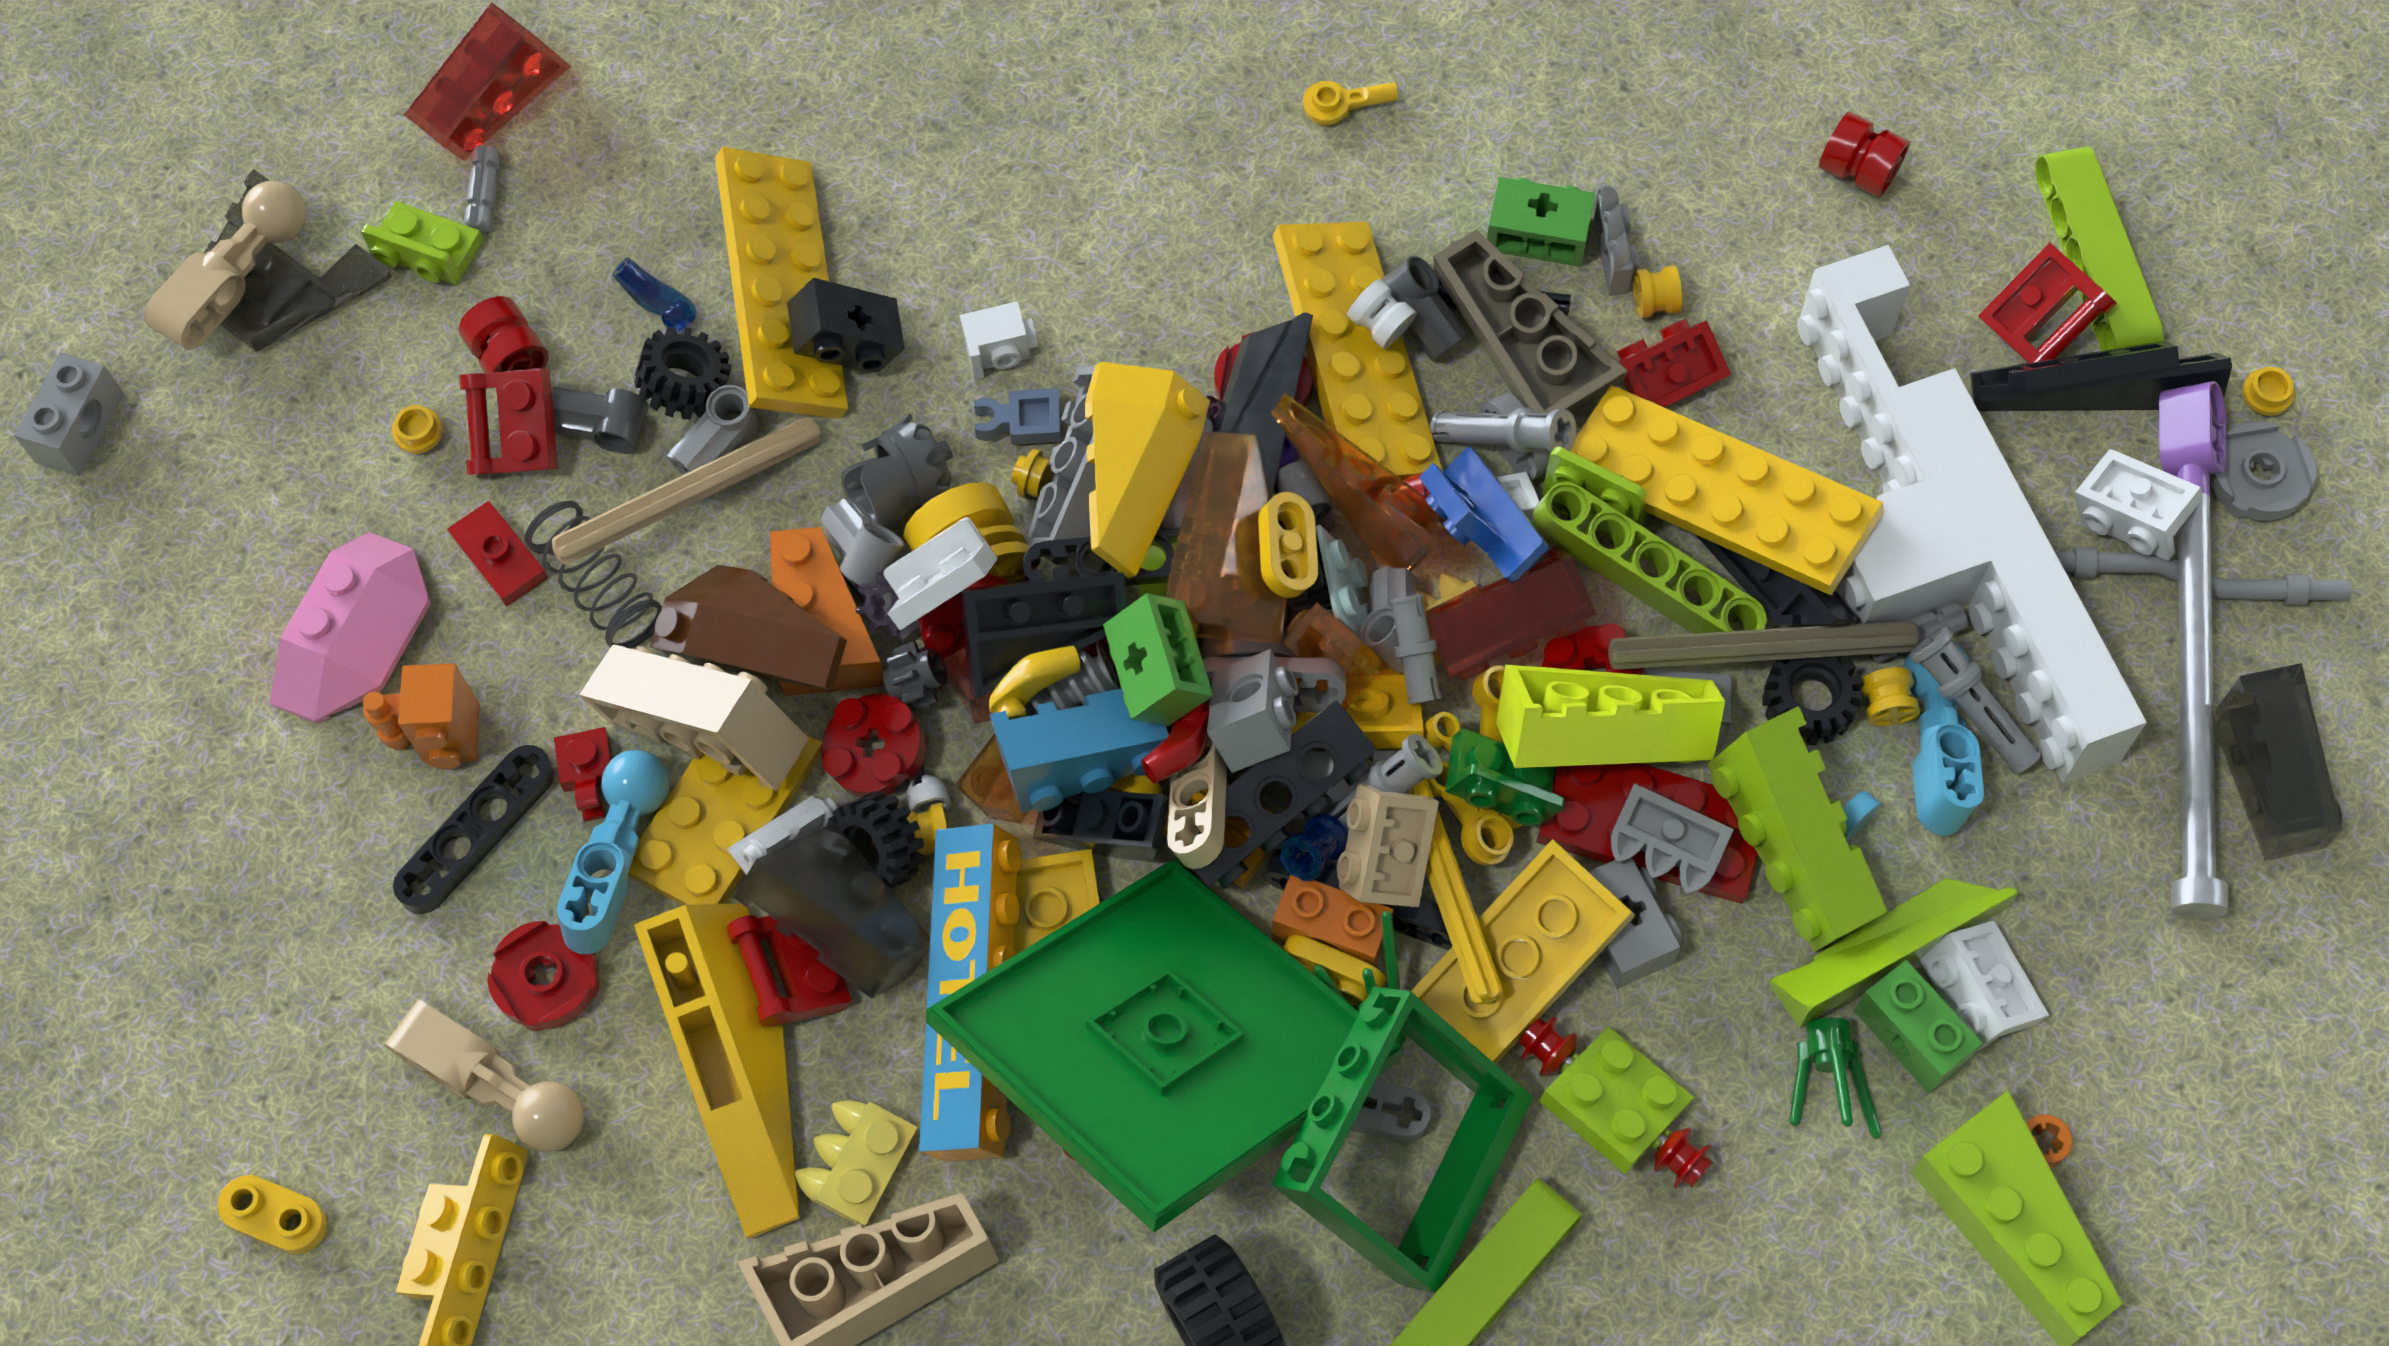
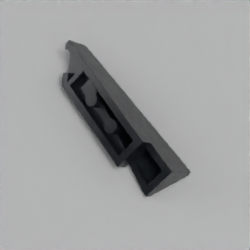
(2097, 380)

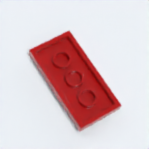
(1596, 798)

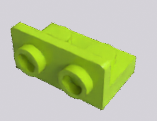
(424, 243)

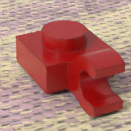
(581, 766)

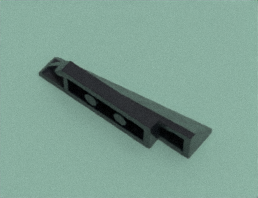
(1264, 370)
(1782, 597)

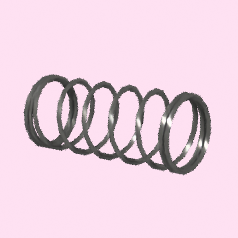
(619, 618)

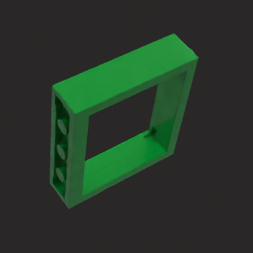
(1465, 1168)

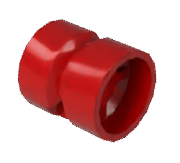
(1864, 154)
(501, 337)

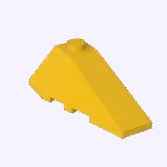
(1142, 445)

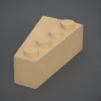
(696, 711)
(868, 1274)

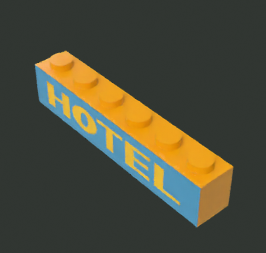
(969, 936)

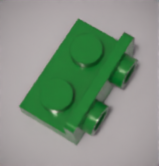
(1487, 779)

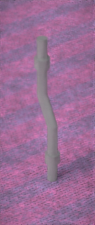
(2291, 589)

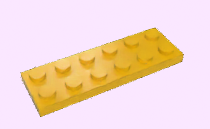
(772, 255)
(1360, 386)
(1731, 490)

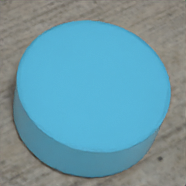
(1859, 812)

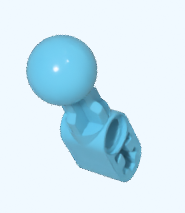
(1949, 759)
(634, 787)

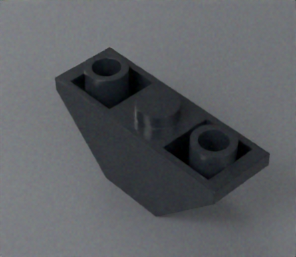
(1107, 822)

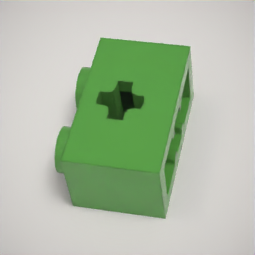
(1540, 220)
(1157, 660)
(1917, 1026)

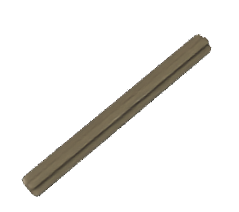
(1762, 645)

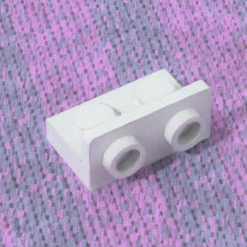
(2136, 503)
(938, 571)
(1983, 982)

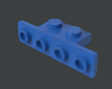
(1483, 512)

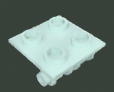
(1345, 582)

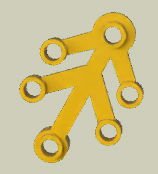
(1475, 821)

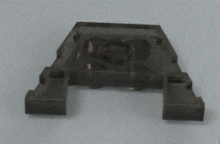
(284, 293)

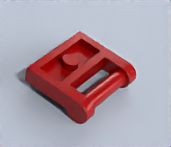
(2036, 297)
(524, 421)
(809, 984)

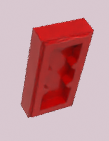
(497, 553)

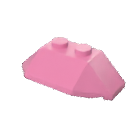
(349, 628)

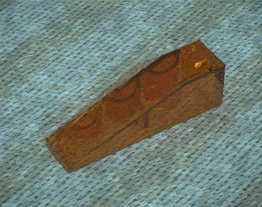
(1376, 502)
(1219, 545)

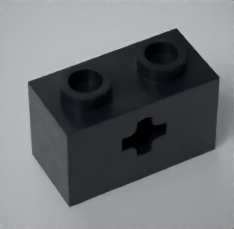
(845, 325)

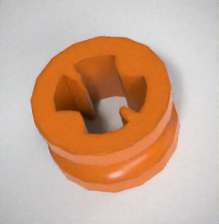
(2062, 1137)

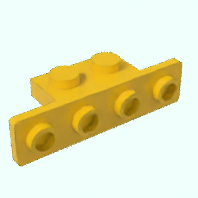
(461, 1241)

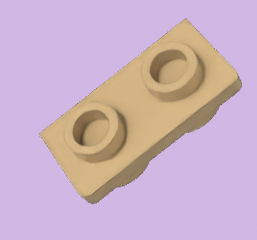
(1387, 846)

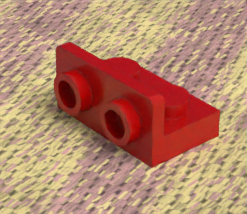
(1674, 366)

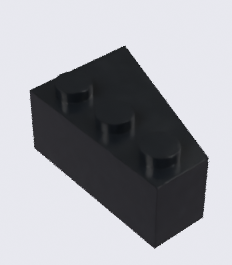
(1034, 616)

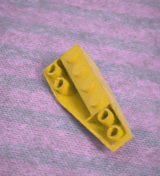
(728, 1058)

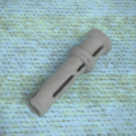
(1520, 430)
(1959, 676)
(1397, 774)

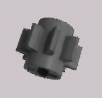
(915, 675)

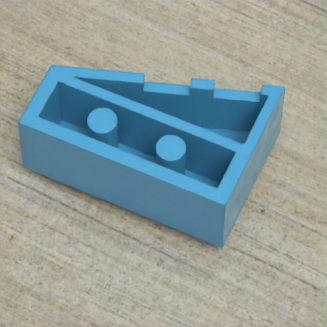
(1073, 749)

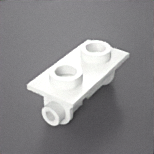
(790, 826)

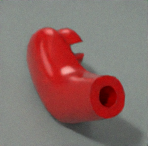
(1180, 748)

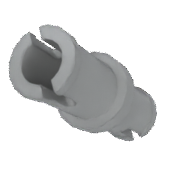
(1415, 648)

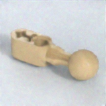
(213, 283)
(543, 1114)

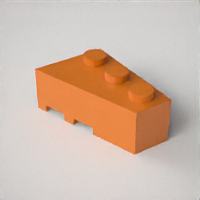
(810, 575)

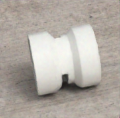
(1381, 313)

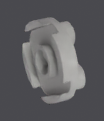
(2258, 498)

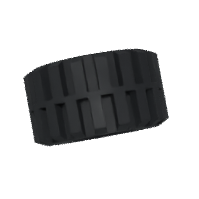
(1215, 1298)

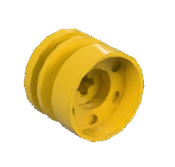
(989, 514)

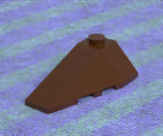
(748, 627)

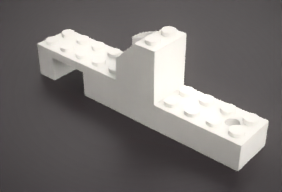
(1961, 526)

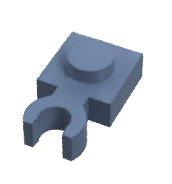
(1029, 417)

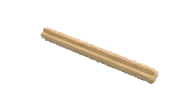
(685, 490)

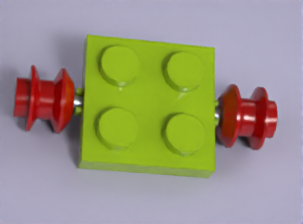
(1616, 1100)

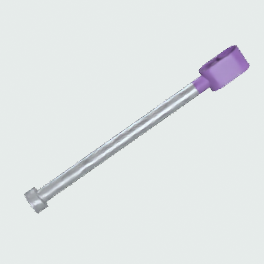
(2193, 449)

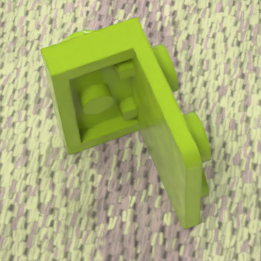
(1609, 487)

